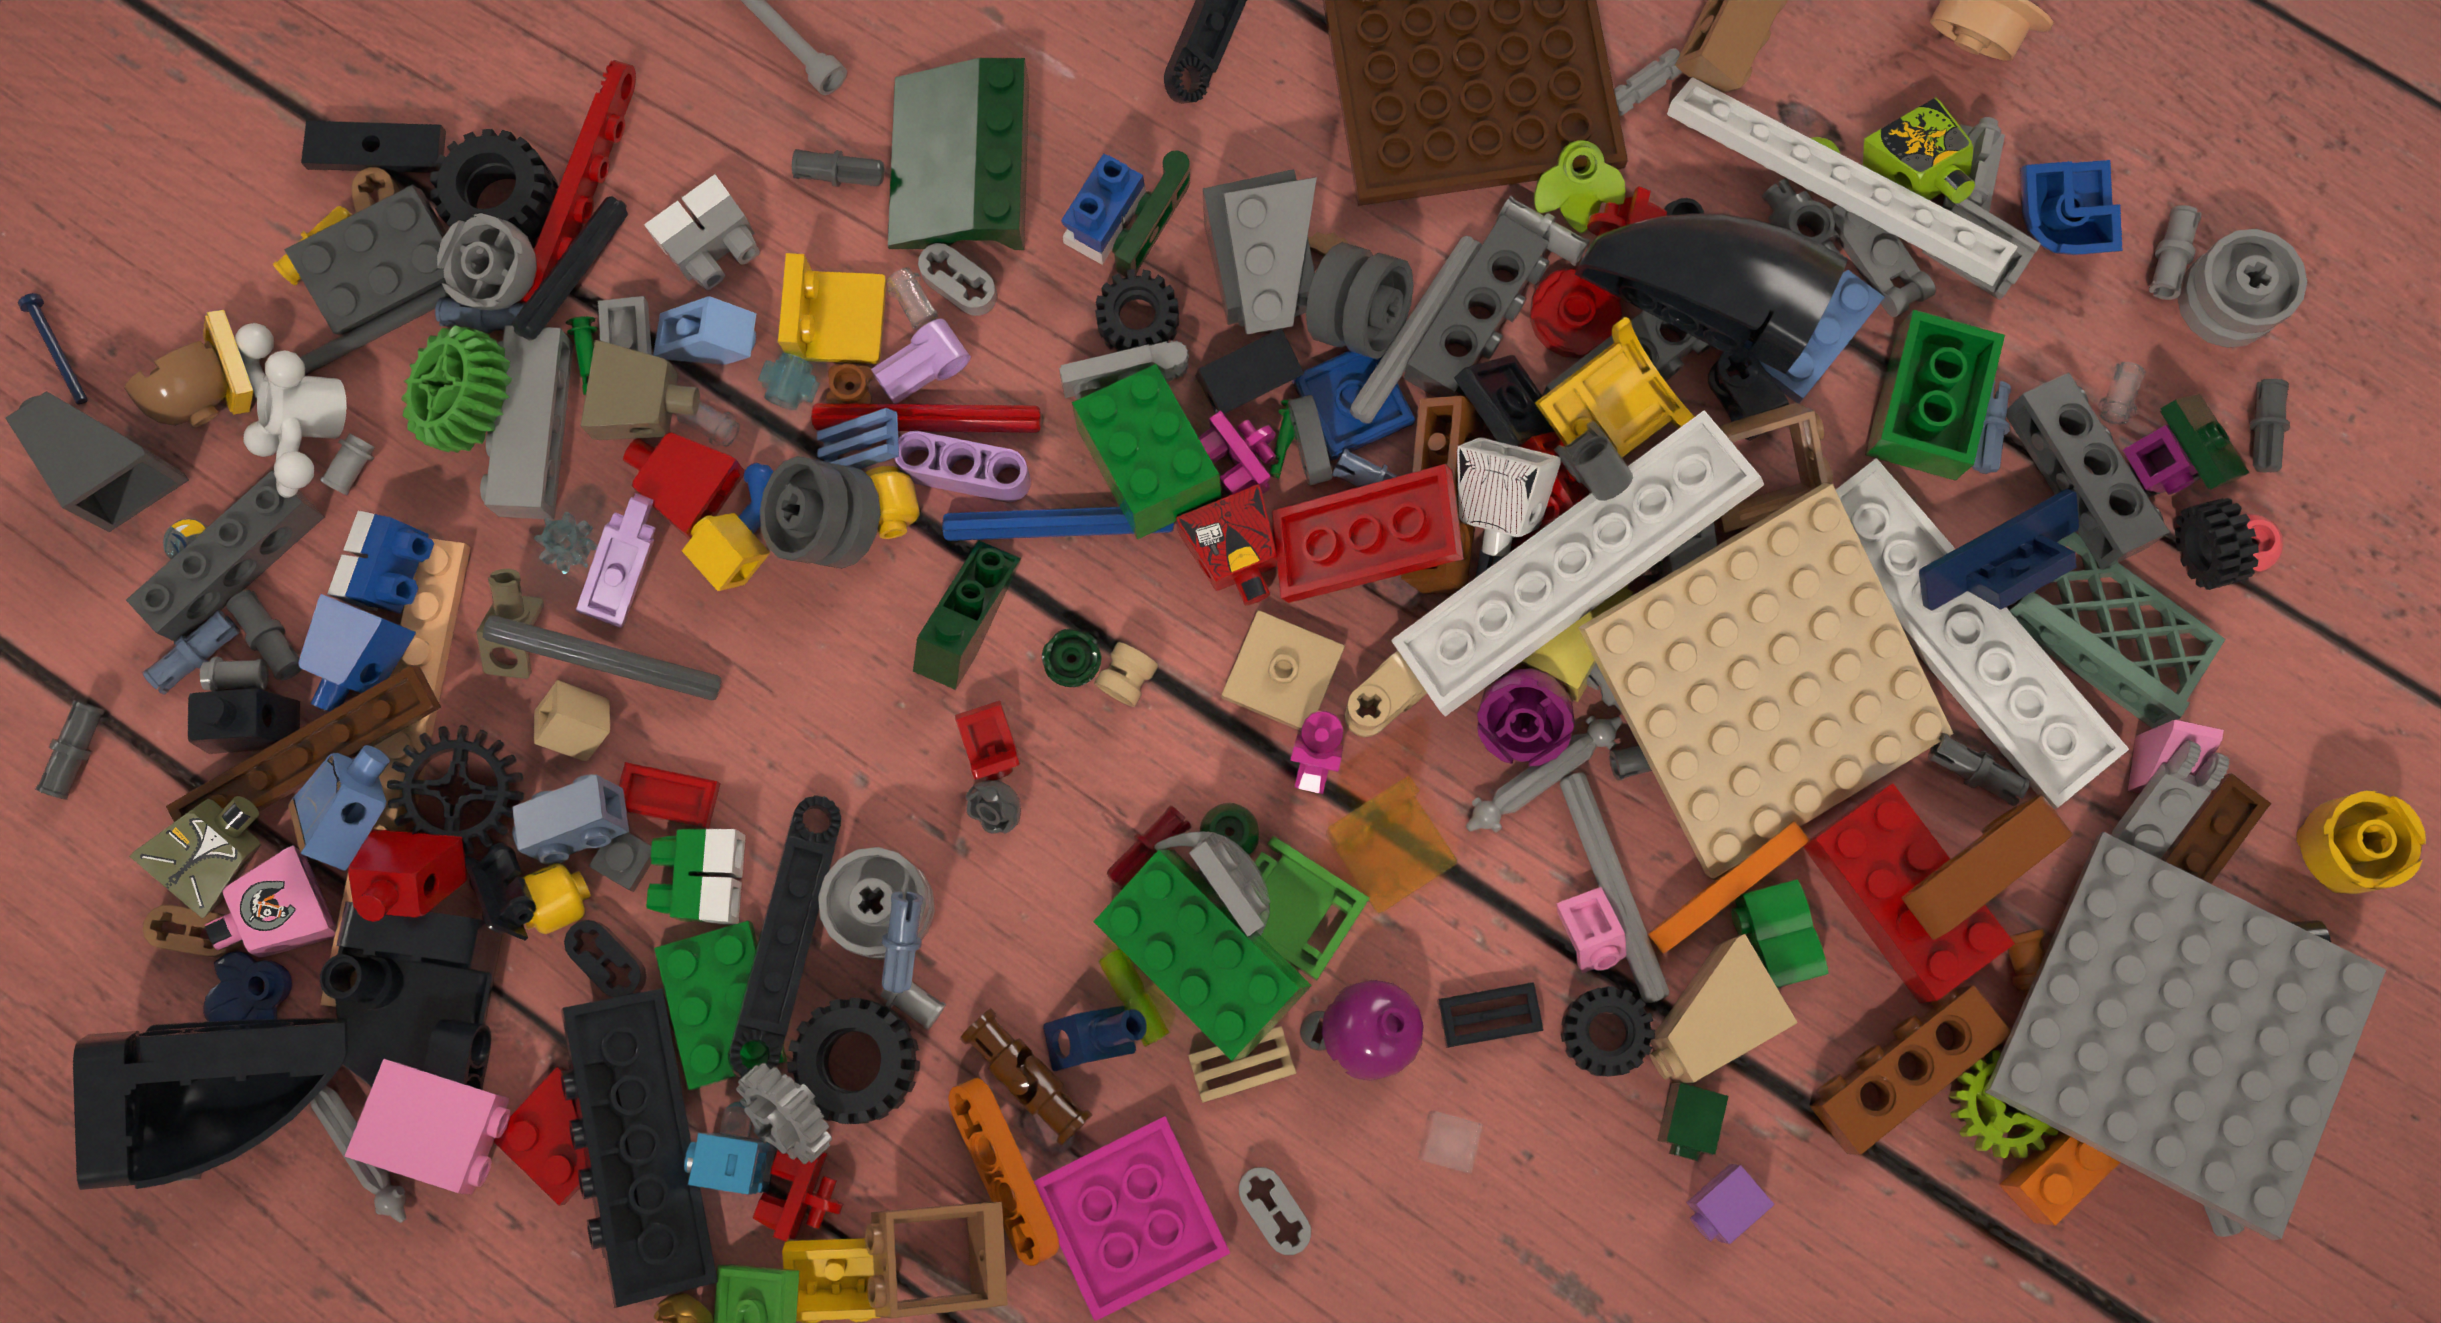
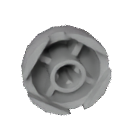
(486, 263)

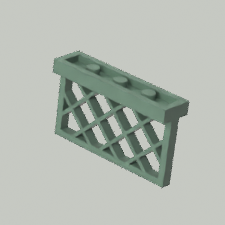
(2098, 656)

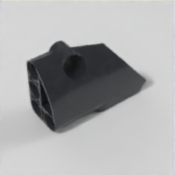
(415, 994)

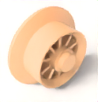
(1989, 26)

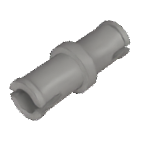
(1561, 240)
(2175, 252)

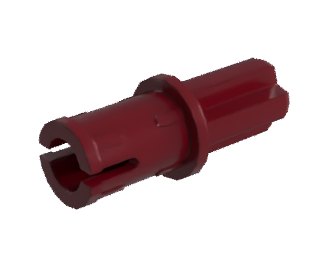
(1130, 863)

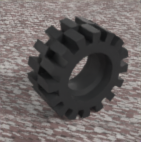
(1136, 288)
(2216, 543)
(1636, 1024)

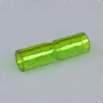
(1131, 992)

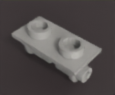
(1985, 161)

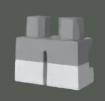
(696, 249)

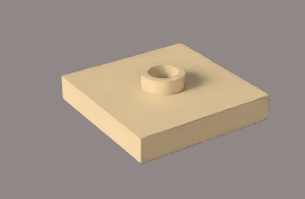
(1282, 671)

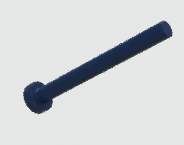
(32, 303)

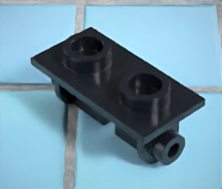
(501, 892)

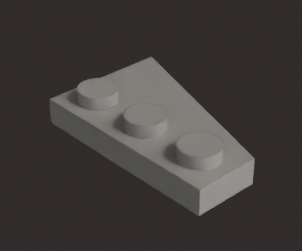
(1268, 249)

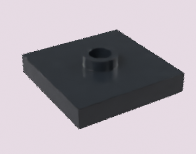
(1505, 399)

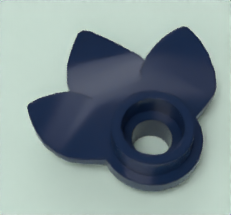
(241, 989)

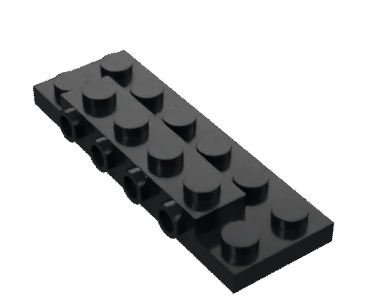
(635, 1147)

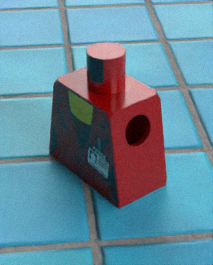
(1232, 542)

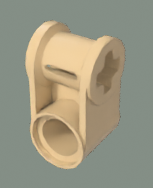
(1389, 689)

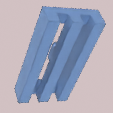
(858, 435)

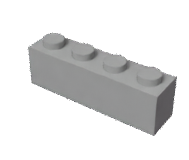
(530, 434)

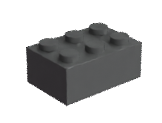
(372, 260)

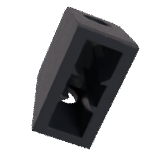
(234, 722)

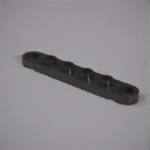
(1201, 47)
(785, 935)

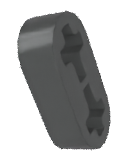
(1310, 439)

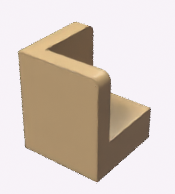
(571, 721)

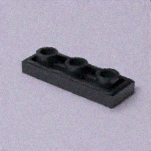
(351, 146)

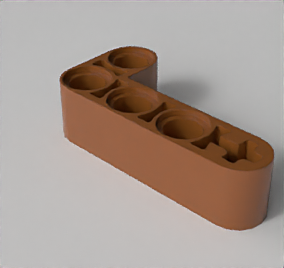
(1987, 866)

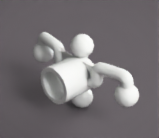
(287, 407)

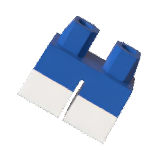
(1103, 208)
(385, 564)

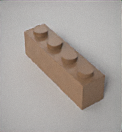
(1728, 41)

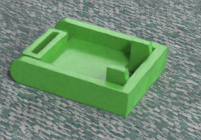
(1299, 900)

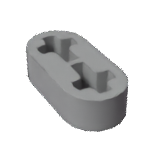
(963, 271)
(1264, 1217)

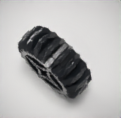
(461, 749)

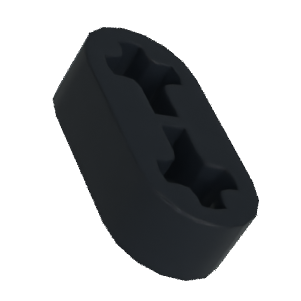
(613, 950)

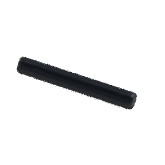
(570, 268)

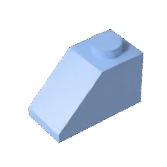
(706, 332)

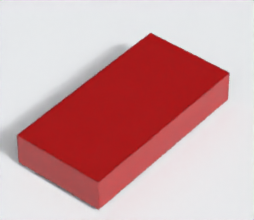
(669, 795)

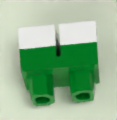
(693, 896)

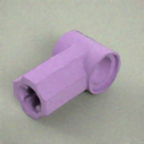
(930, 356)

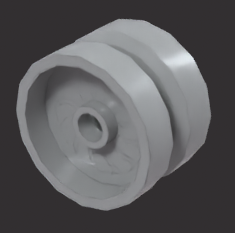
(2242, 288)
(855, 884)

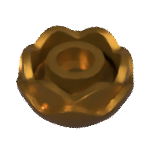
(682, 1309)

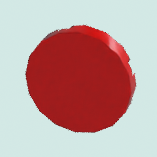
(1572, 314)

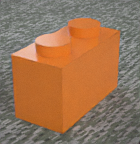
(2057, 1178)

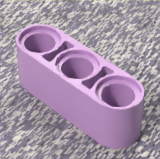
(979, 481)

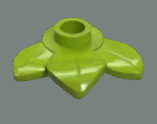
(1579, 192)

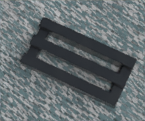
(1449, 1022)

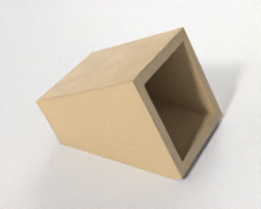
(1720, 1014)

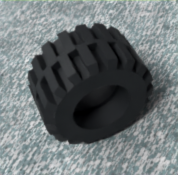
(486, 160)
(897, 1060)

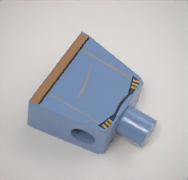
(339, 806)

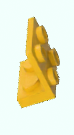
(831, 314)

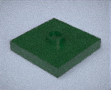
(2204, 441)

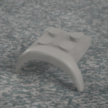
(1230, 874)

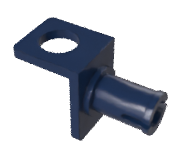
(1094, 1036)

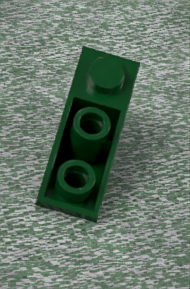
(964, 615)

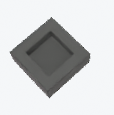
(623, 860)

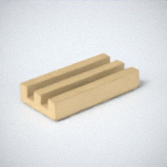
(1202, 1076)

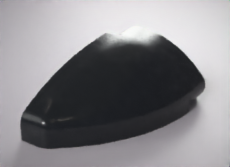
(193, 1094)

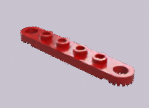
(585, 169)

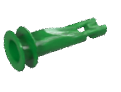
(584, 344)
(1283, 442)

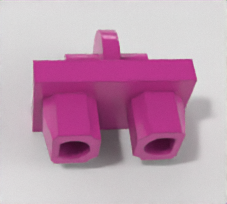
(1224, 440)
(1318, 750)

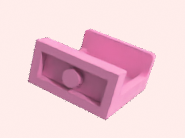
(429, 1128)

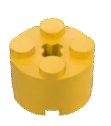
(2362, 842)

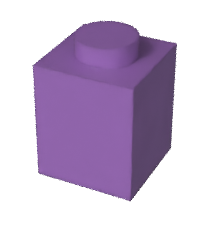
(1728, 1205)

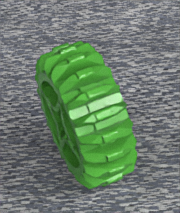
(456, 389)

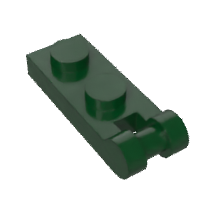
(1153, 214)

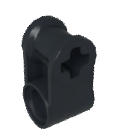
(1744, 394)

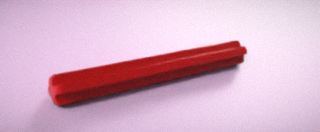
(937, 417)

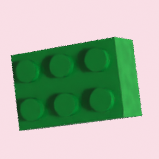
(1935, 395)
(1146, 450)

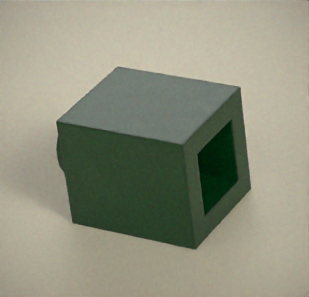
(1692, 1121)

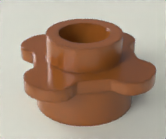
(841, 375)

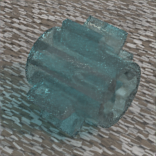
(788, 381)
(552, 540)

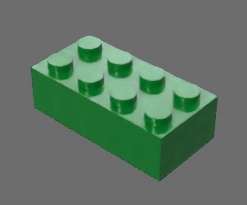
(1200, 954)

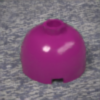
(1526, 717)
(1373, 1029)

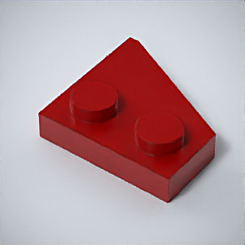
(541, 1140)

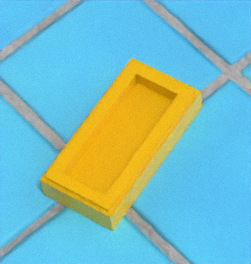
(221, 337)

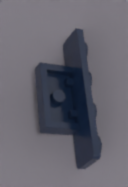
(2007, 559)

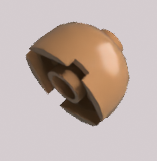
(182, 386)

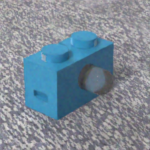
(731, 1158)

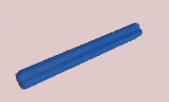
(1037, 524)

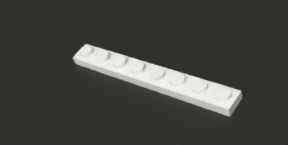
(1842, 181)

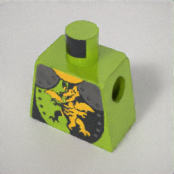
(1923, 153)

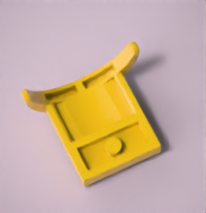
(1618, 393)

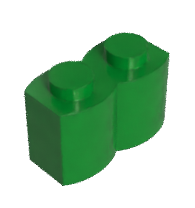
(1781, 932)

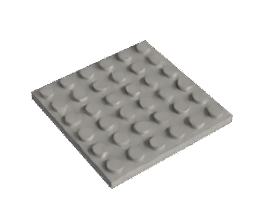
(2187, 1034)

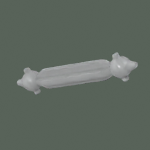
(1539, 778)
(340, 1126)

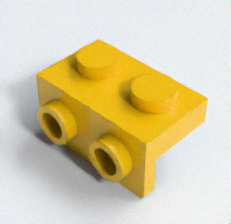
(831, 1279)

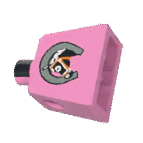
(274, 908)

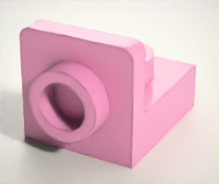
(1593, 930)

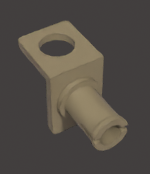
(510, 605)

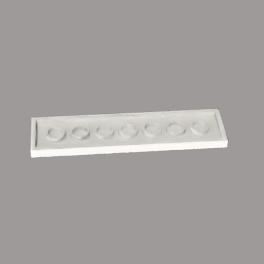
(1576, 563)
(1979, 649)

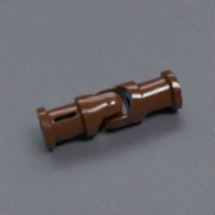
(1019, 1070)

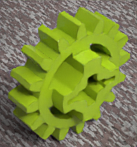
(1993, 1120)

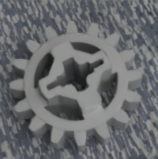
(784, 1113)

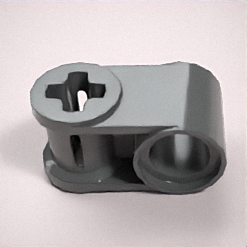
(1596, 463)

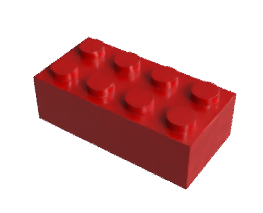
(1872, 862)

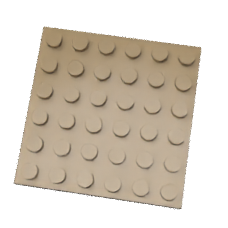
(1767, 679)

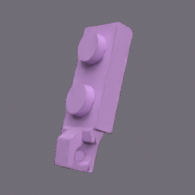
(618, 564)

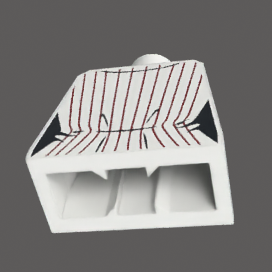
(1503, 490)

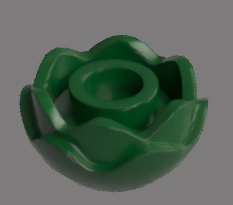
(1068, 643)
(1235, 817)

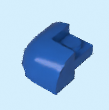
(2071, 207)

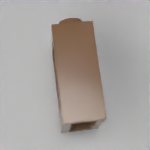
(1812, 467)
(985, 1260)

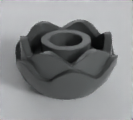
(994, 806)

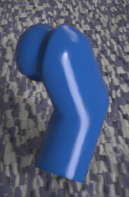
(757, 478)

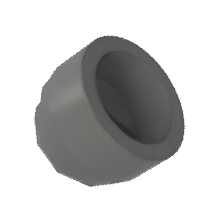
(1309, 1027)

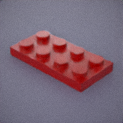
(1367, 534)

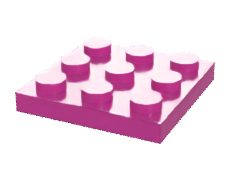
(1131, 1218)

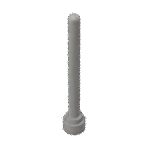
(823, 70)

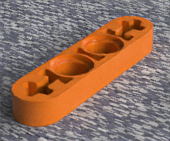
(1727, 888)
(1026, 1216)

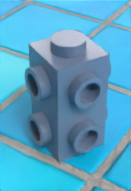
(570, 819)

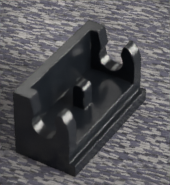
(1249, 372)

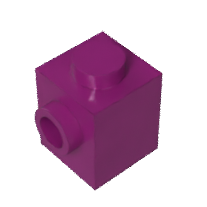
(2161, 462)

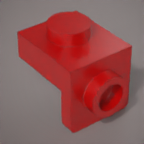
(988, 741)

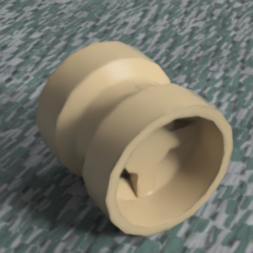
(1126, 674)

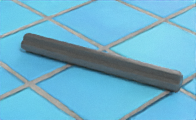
(601, 657)

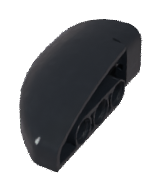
(1721, 280)

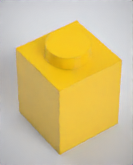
(725, 551)

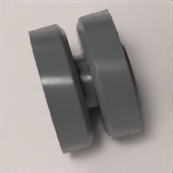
(1359, 299)
(819, 512)

